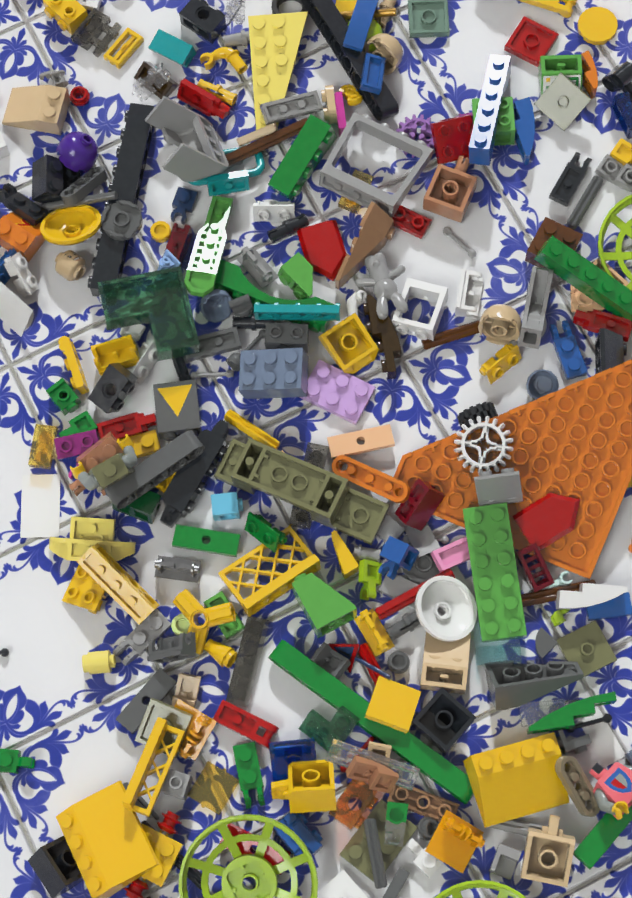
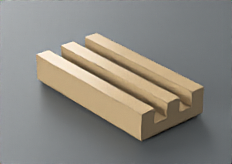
(257, 134)

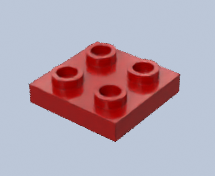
(452, 138)

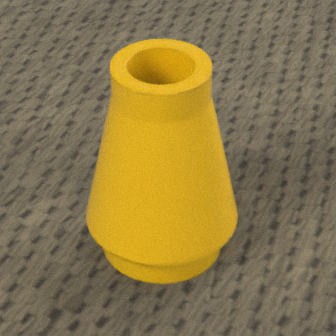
(221, 653)

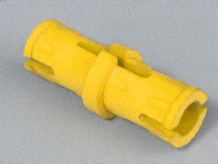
(229, 97)

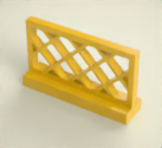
(277, 586)

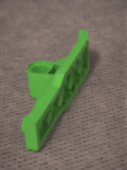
(208, 248)

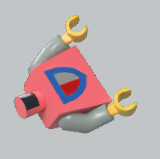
(613, 788)

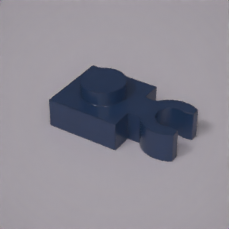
(183, 202)

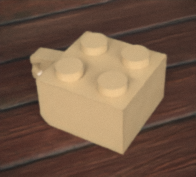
(548, 854)

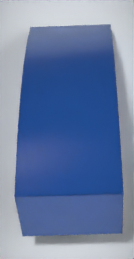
(524, 128)

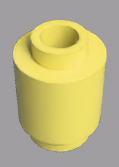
(98, 662)

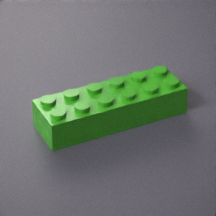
(494, 573)

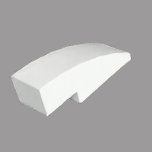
(588, 595)

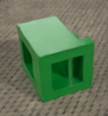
(59, 390)

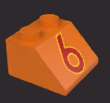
(20, 235)

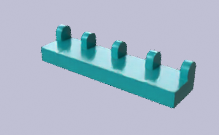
(297, 312)

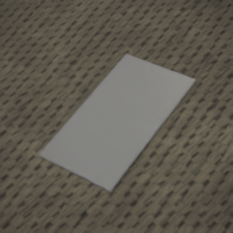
(422, 540)

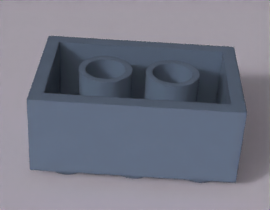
(273, 373)

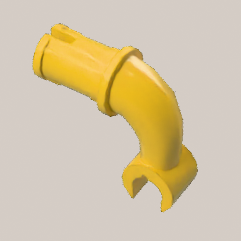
(226, 53)

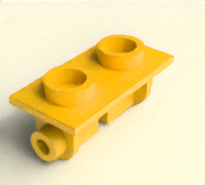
(507, 357)
(373, 632)

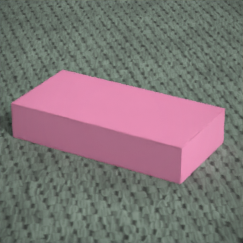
(451, 555)

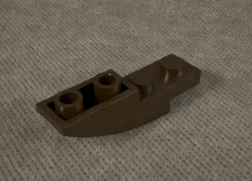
(385, 334)

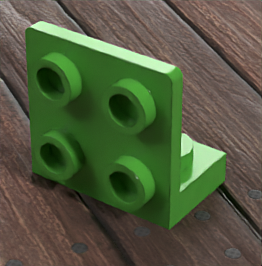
(505, 125)

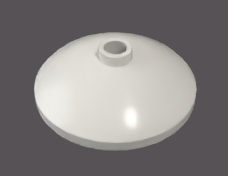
(456, 608)

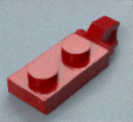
(202, 100)
(597, 319)
(129, 424)

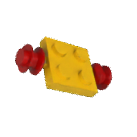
(166, 851)

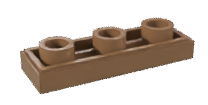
(435, 806)

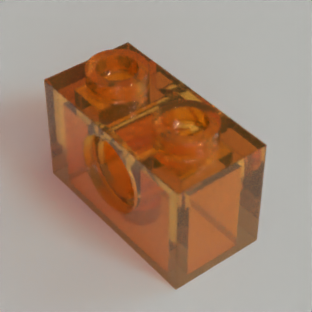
(348, 817)

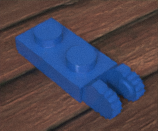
(568, 352)

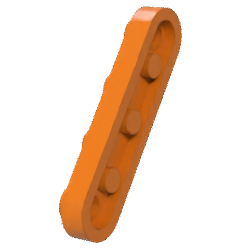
(371, 479)

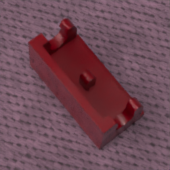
(179, 241)
(420, 505)

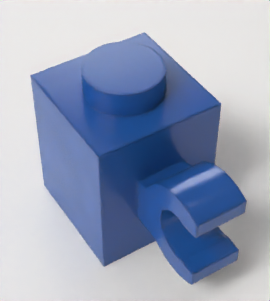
(398, 555)

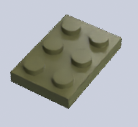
(357, 851)

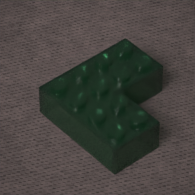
(157, 299)

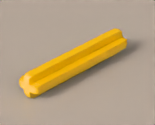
(251, 429)

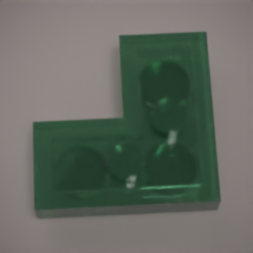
(324, 732)

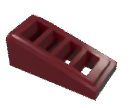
(547, 580)

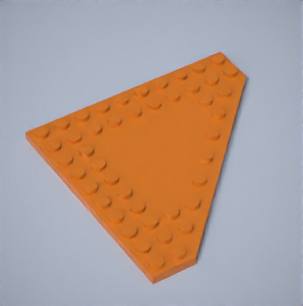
(562, 445)

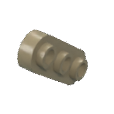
(583, 792)

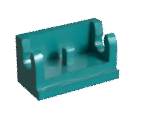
(172, 48)

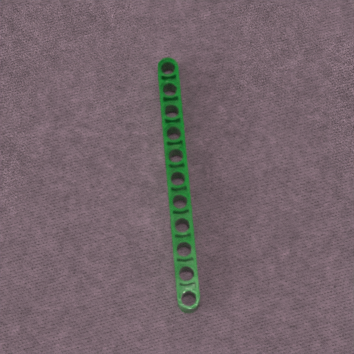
(403, 744)

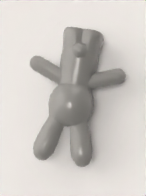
(384, 286)

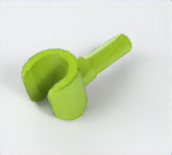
(558, 618)

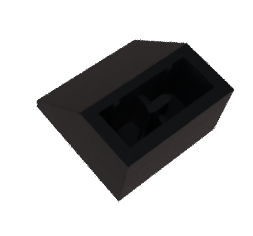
(50, 179)

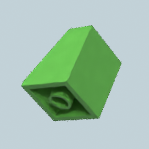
(322, 604)

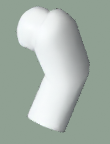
(355, 301)

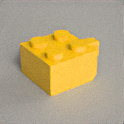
(308, 787)

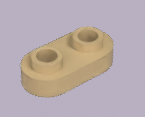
(328, 97)

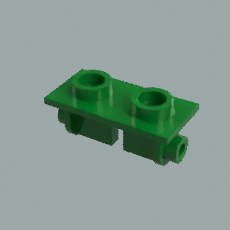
(262, 531)

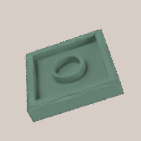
(428, 18)

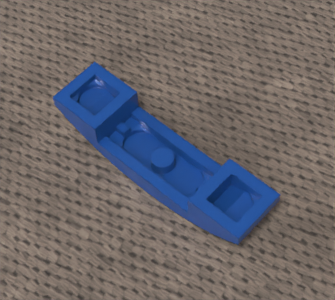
(360, 24)

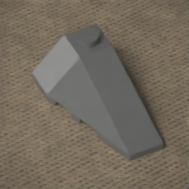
(518, 684)

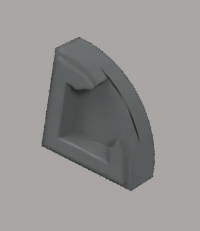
(544, 643)

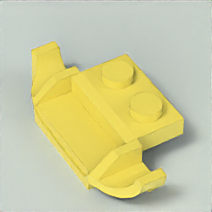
(86, 533)

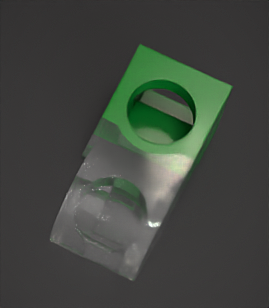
(395, 823)

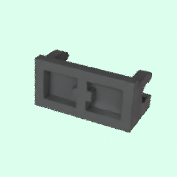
(173, 648)

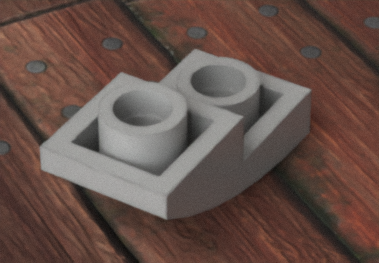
(615, 172)

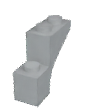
(535, 307)

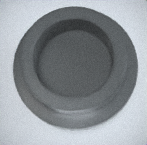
(398, 662)
(427, 828)

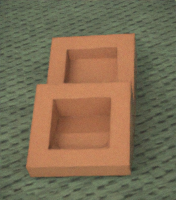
(377, 775)

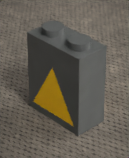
(177, 408)

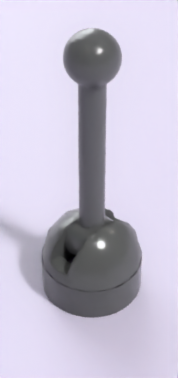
(234, 359)

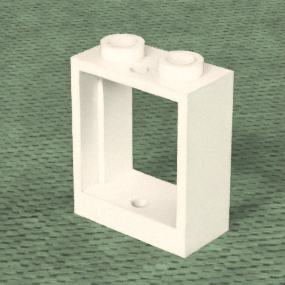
(427, 292)

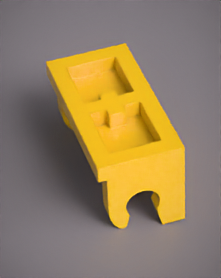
(119, 350)

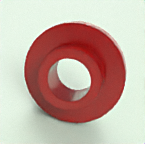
(79, 91)

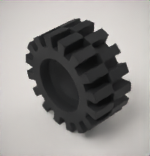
(482, 410)

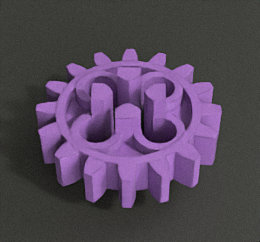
(410, 127)

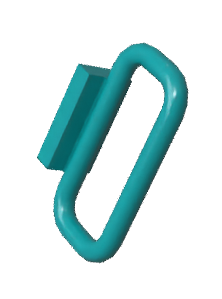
(231, 181)

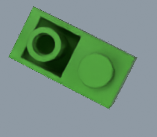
(298, 275)

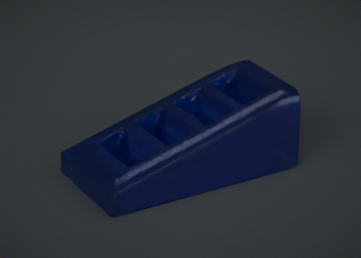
(622, 108)

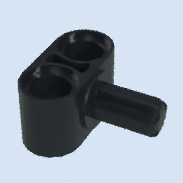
(619, 79)

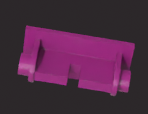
(75, 444)

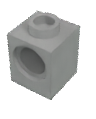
(177, 784)

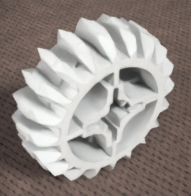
(495, 447)

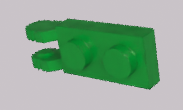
(249, 772)

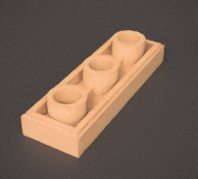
(374, 439)

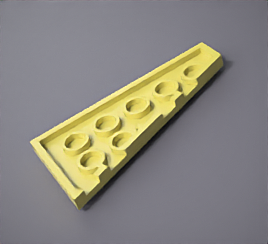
(273, 56)

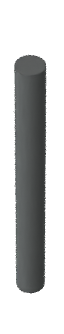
(86, 200)

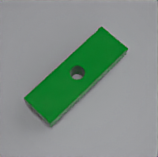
(193, 537)

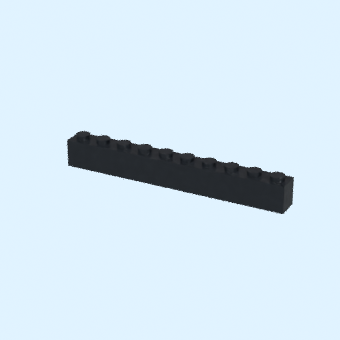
(127, 183)

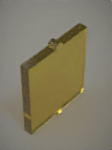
(213, 788)

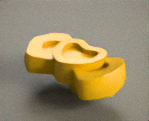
(351, 95)

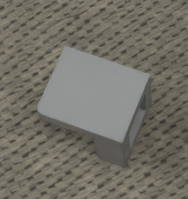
(505, 861)

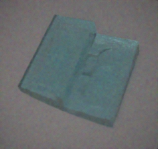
(496, 651)

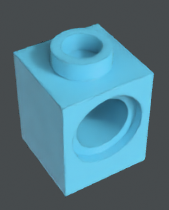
(226, 506)

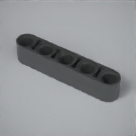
(155, 469)

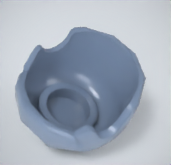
(216, 306)
(541, 383)

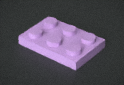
(338, 392)

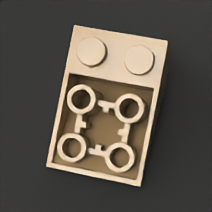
(445, 664)

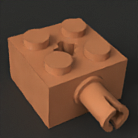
(450, 191)
(96, 454)

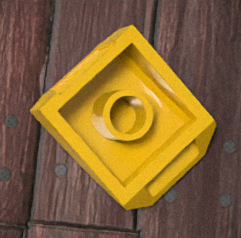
(350, 344)

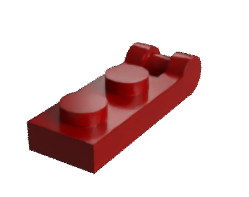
(244, 723)

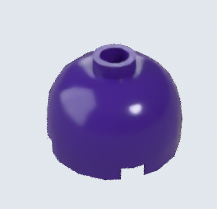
(78, 151)

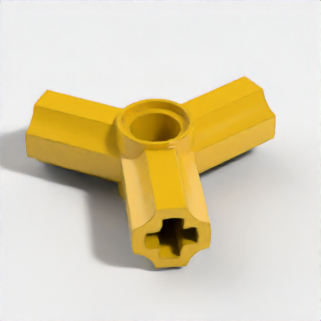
(214, 616)

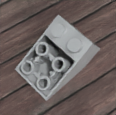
(498, 487)

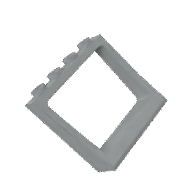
(360, 191)

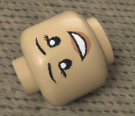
(70, 265)

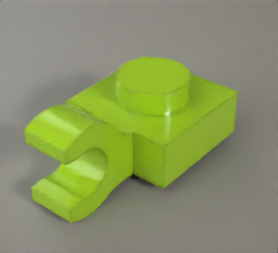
(370, 577)

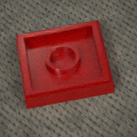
(531, 41)

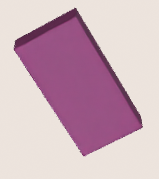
(341, 119)

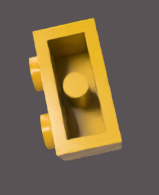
(67, 13)

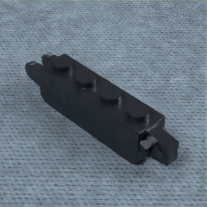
(191, 478)

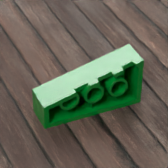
(302, 157)

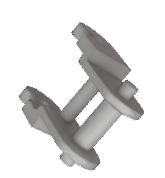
(63, 83)

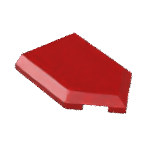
(323, 247)
(548, 519)

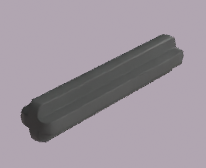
(584, 202)
(375, 853)

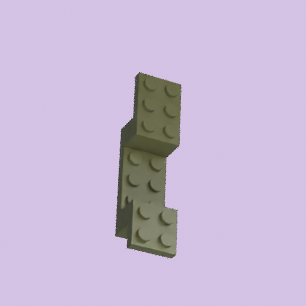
(302, 485)

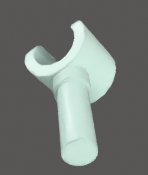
(559, 581)

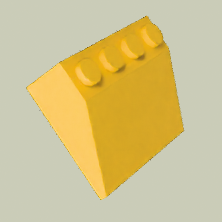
(516, 779)
(107, 841)

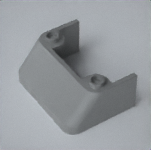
(198, 148)

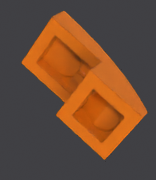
(590, 76)

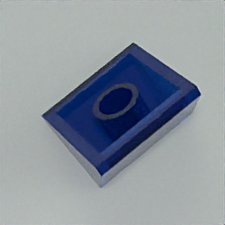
(285, 752)

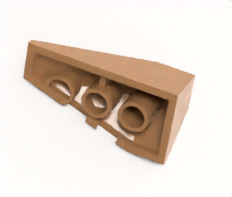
(374, 233)

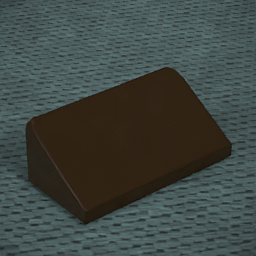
(164, 90)

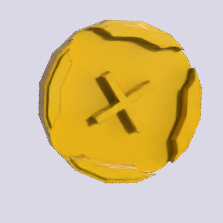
(597, 25)

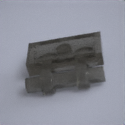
(92, 28)

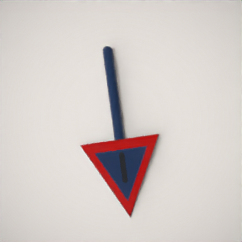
(350, 652)

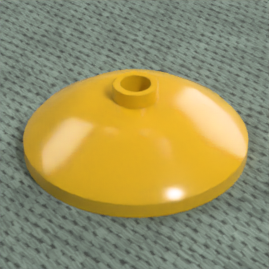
(71, 225)

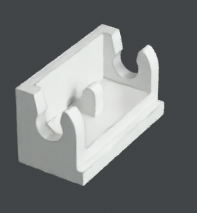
(469, 293)

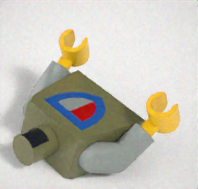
(110, 470)

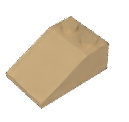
(38, 108)

